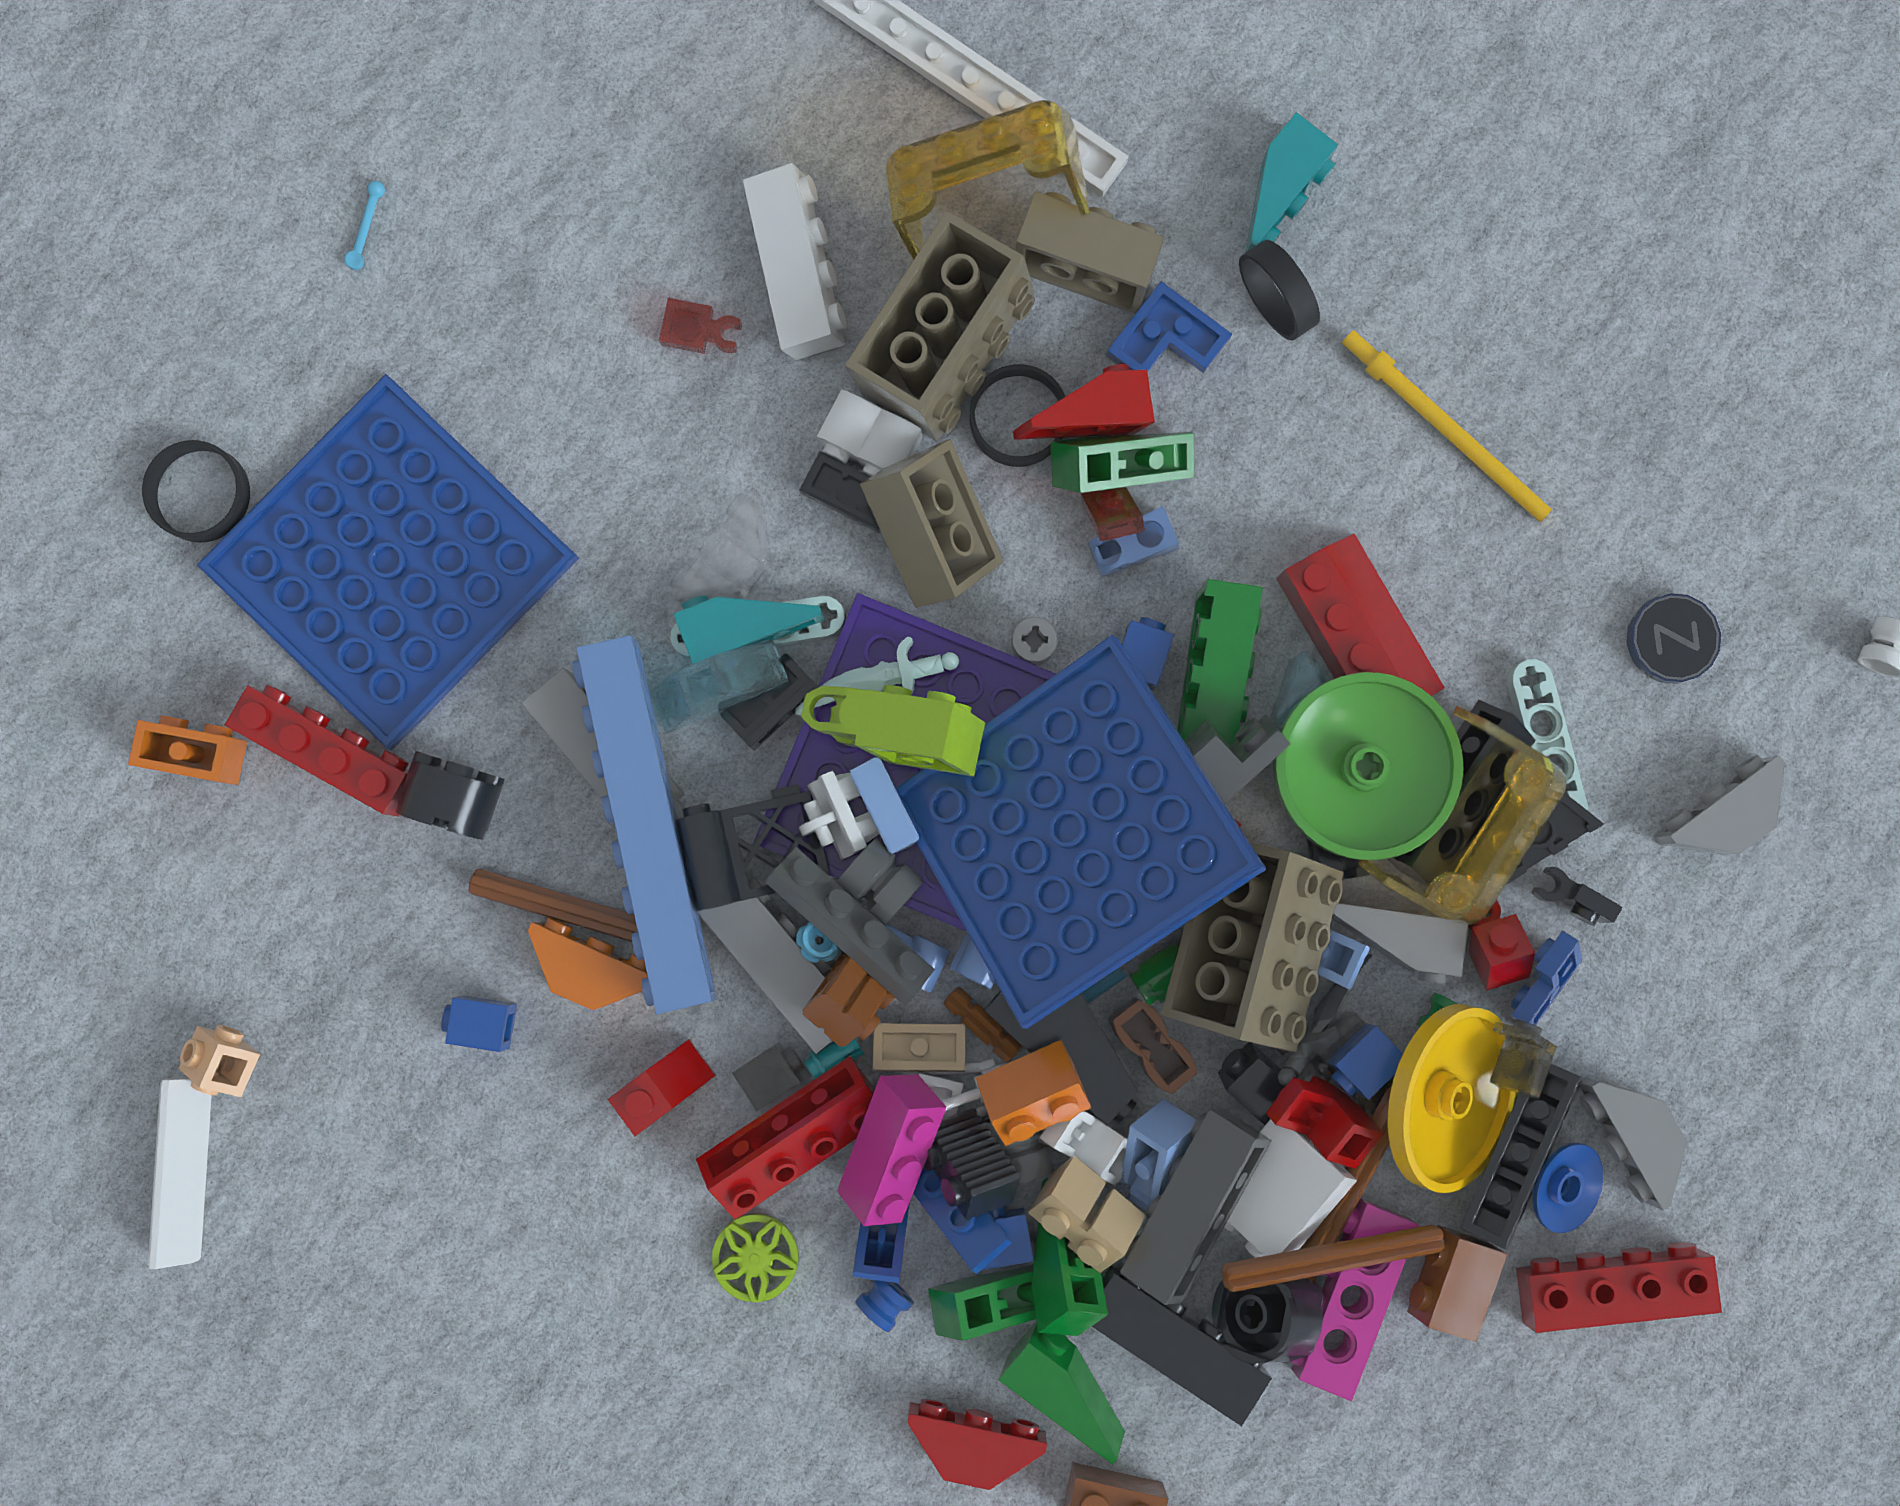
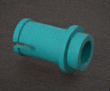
(830, 1057)

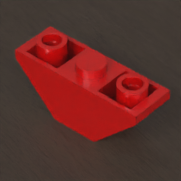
(972, 1445)

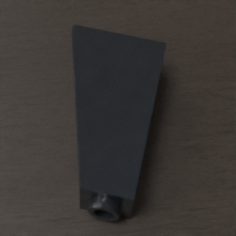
(1094, 1058)

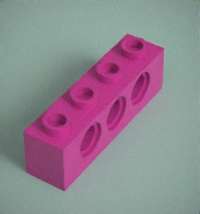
(1341, 1368)

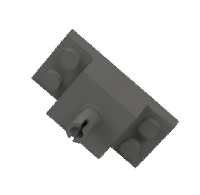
(1236, 765)

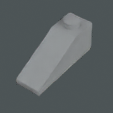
(1411, 940)

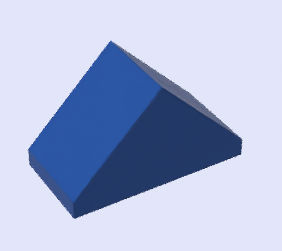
(880, 1251)

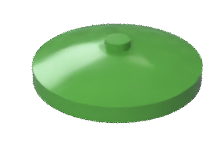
(1368, 766)

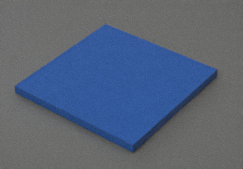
(388, 562)
(1077, 833)

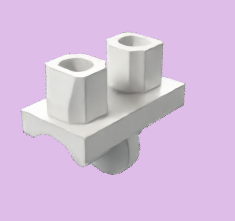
(832, 816)

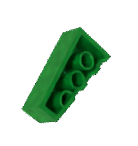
(1220, 657)

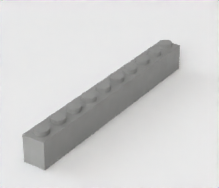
(747, 928)

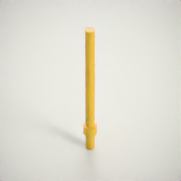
(1382, 367)

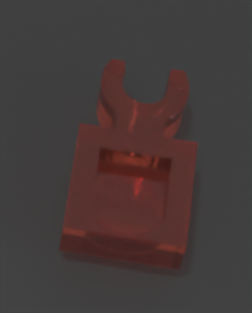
(691, 326)

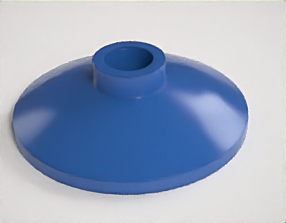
(1568, 1187)

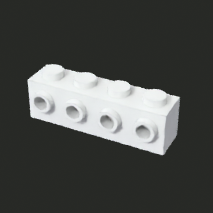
(795, 262)

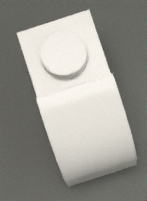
(1091, 1142)

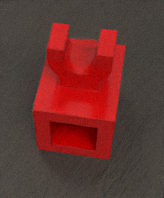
(1500, 949)

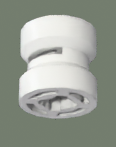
(1884, 649)

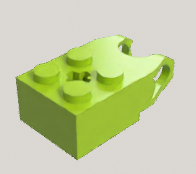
(902, 727)

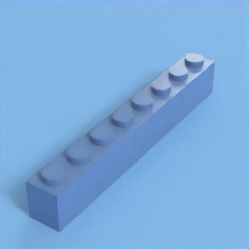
(645, 824)

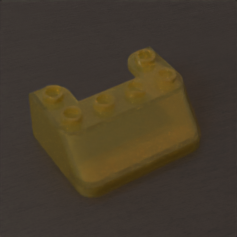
(1034, 134)

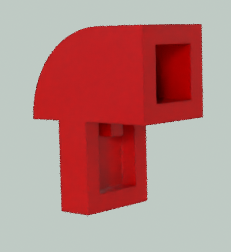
(1328, 1119)

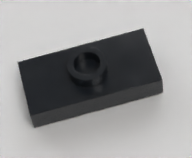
(839, 489)

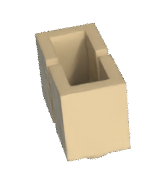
(1069, 1210)

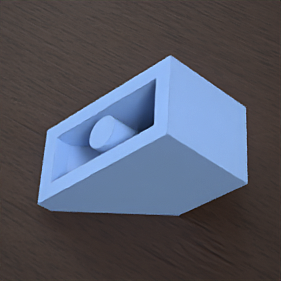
(1152, 1148)

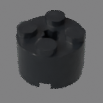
(449, 796)
(1269, 1321)

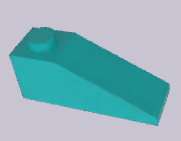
(732, 623)

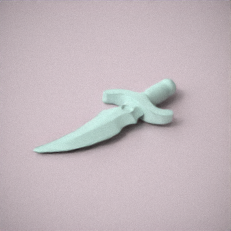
(892, 673)

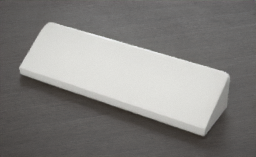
(179, 1174)

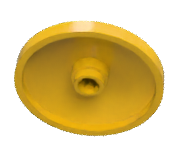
(1442, 1100)

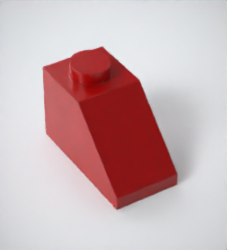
(661, 1087)

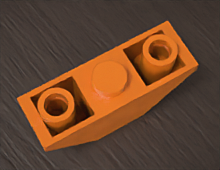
(583, 969)

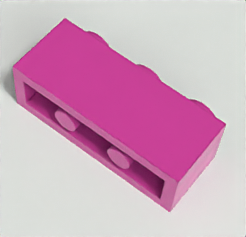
(891, 1149)

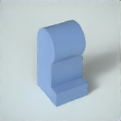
(1137, 548)
(970, 963)

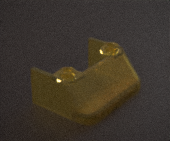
(1530, 797)

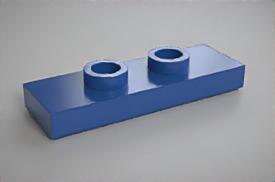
(974, 1240)

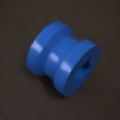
(884, 1303)

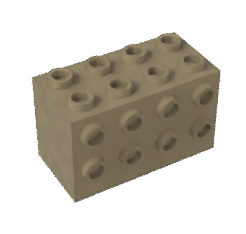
(942, 326)
(1257, 953)

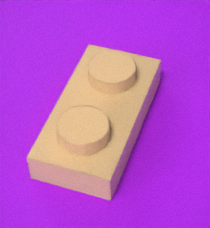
(919, 1048)

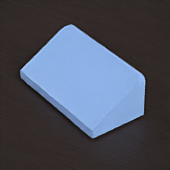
(884, 805)

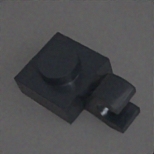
(1585, 902)

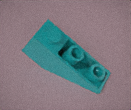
(1289, 167)

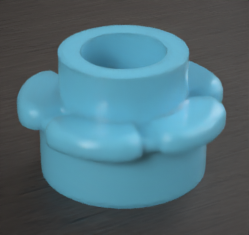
(810, 950)

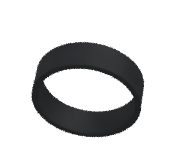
(1271, 264)
(1001, 373)
(164, 460)

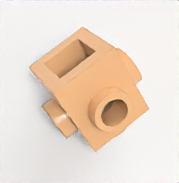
(218, 1061)

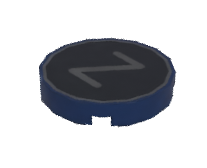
(1674, 638)

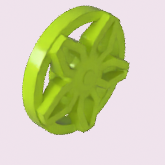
(755, 1257)

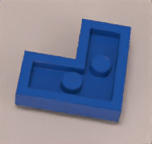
(1169, 322)
(1556, 965)

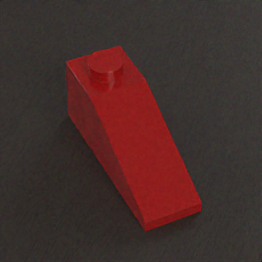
(1106, 406)

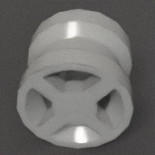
(1033, 648)

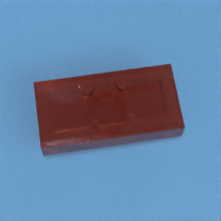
(1112, 513)

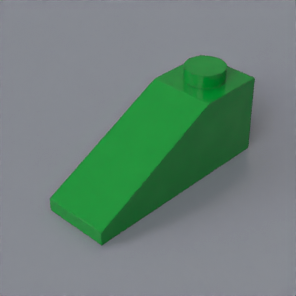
(1121, 461)
(1064, 1288)
(982, 1303)
(1058, 1383)

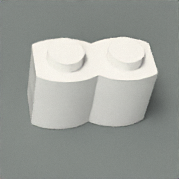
(867, 434)

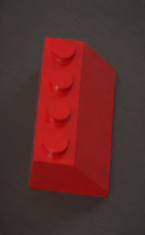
(1354, 616)

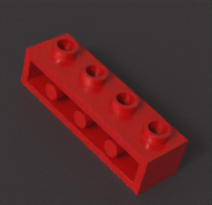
(319, 749)
(787, 1139)
(1618, 1289)

